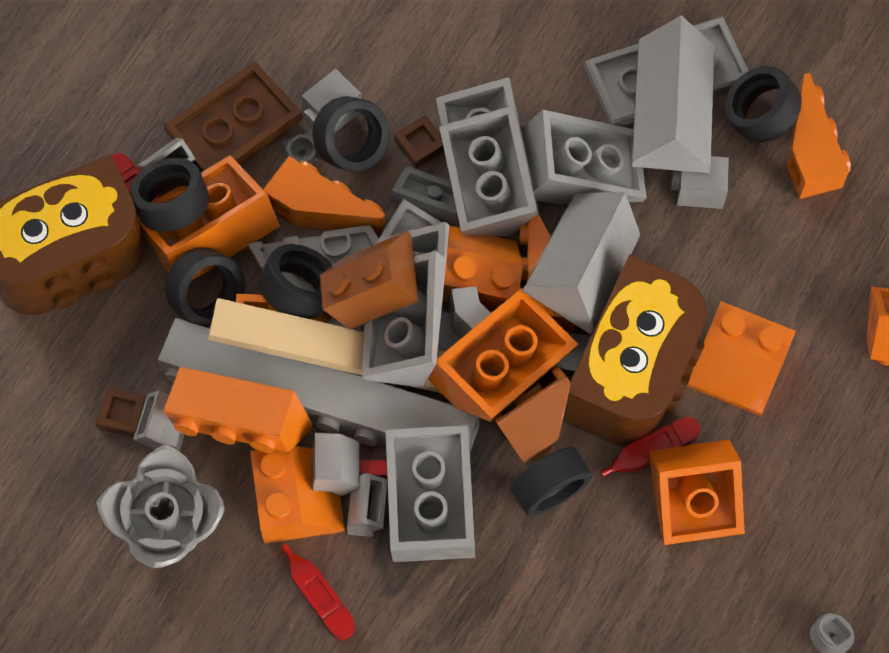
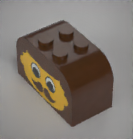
(68, 238)
(637, 355)

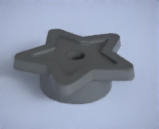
(300, 143)

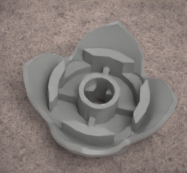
(161, 481)

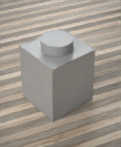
(329, 88)
(702, 189)

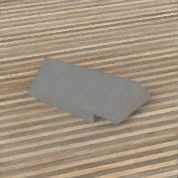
(674, 99)
(487, 159)
(585, 257)
(405, 342)

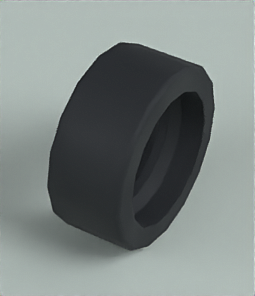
(779, 117)
(377, 136)
(176, 212)
(186, 268)
(282, 293)
(551, 481)

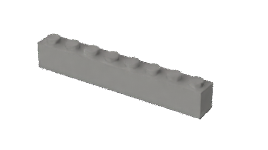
(329, 396)

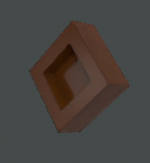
(419, 141)
(120, 412)

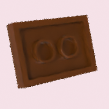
(235, 118)

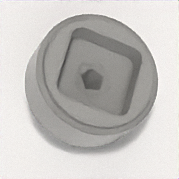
(832, 634)

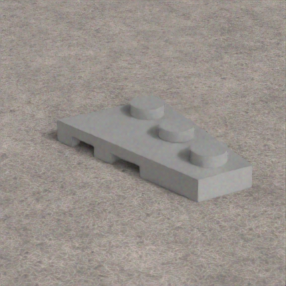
(331, 244)

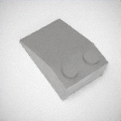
(580, 157)
(430, 493)

